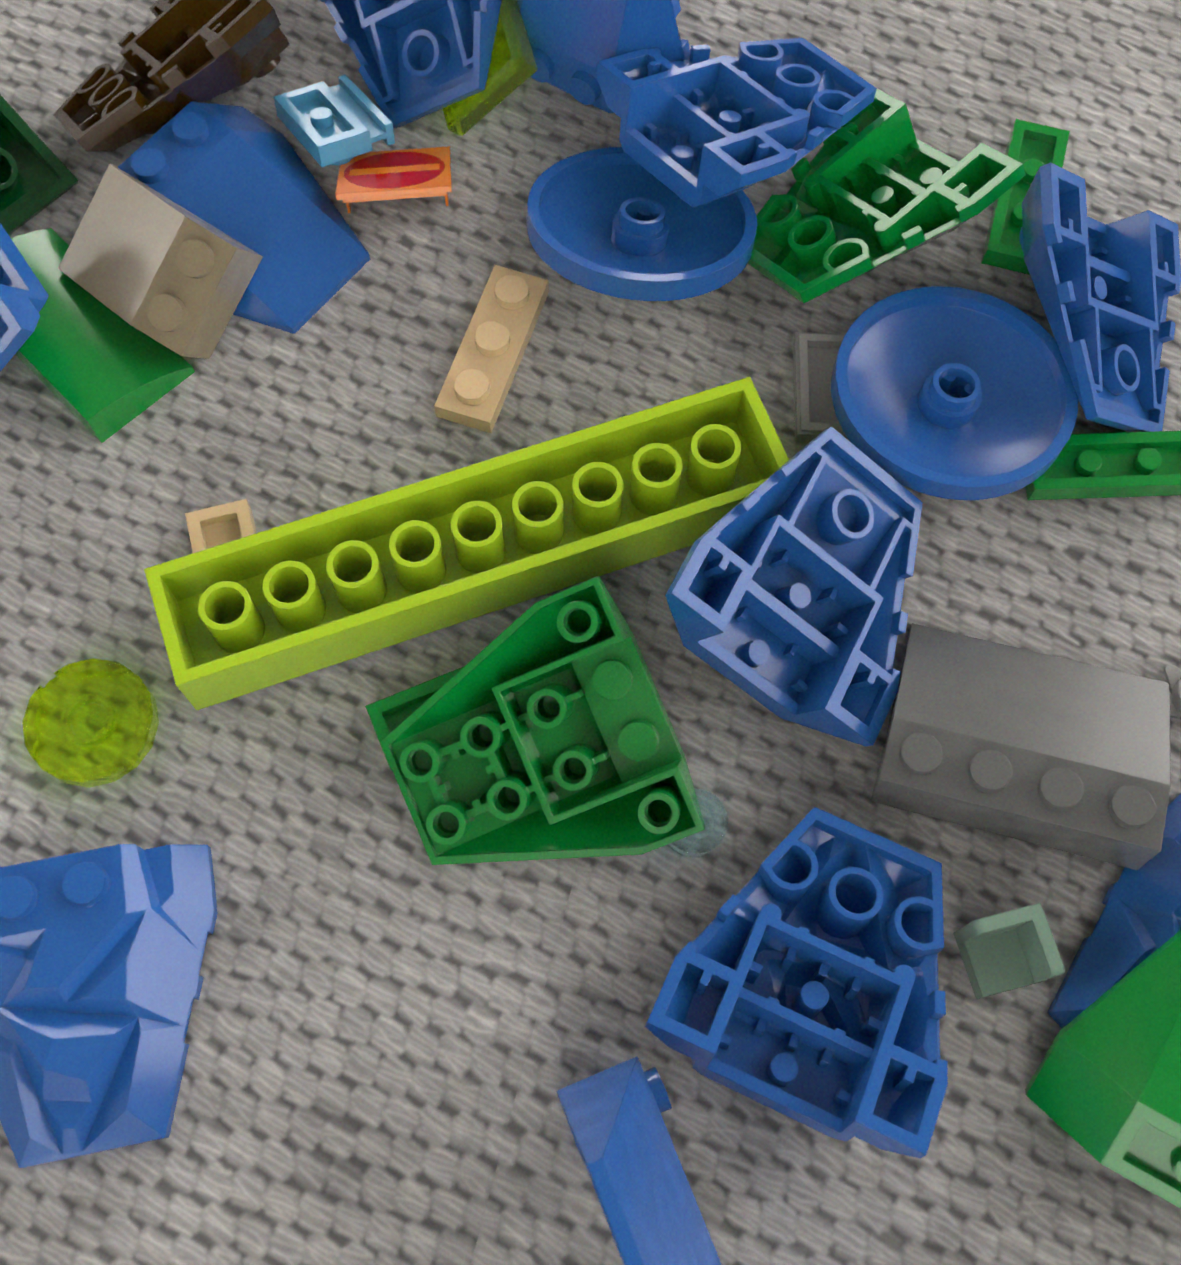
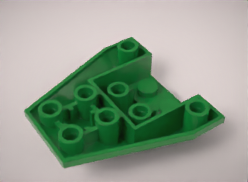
(547, 745)
(1118, 1075)

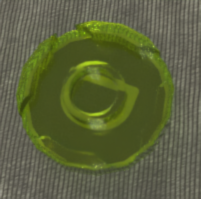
(107, 736)

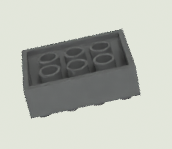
(1029, 747)

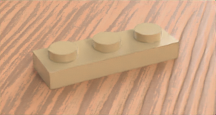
(492, 349)

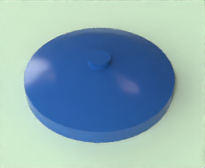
(630, 235)
(953, 392)

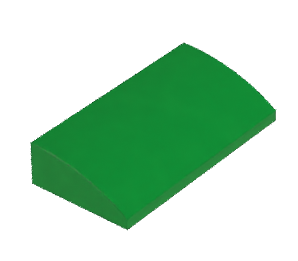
(87, 351)

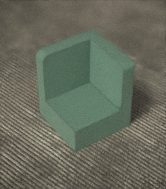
(1009, 951)

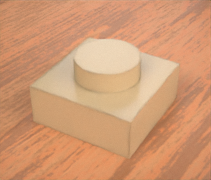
(220, 524)

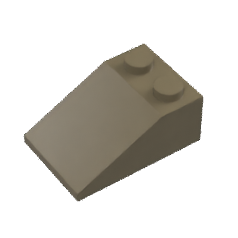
(159, 265)

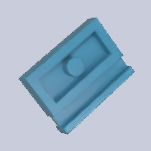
(333, 121)

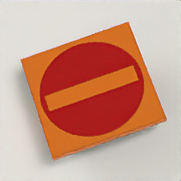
(395, 175)

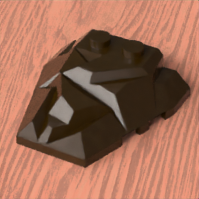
(179, 58)

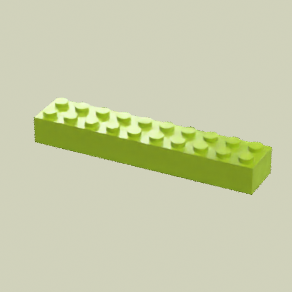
(459, 543)

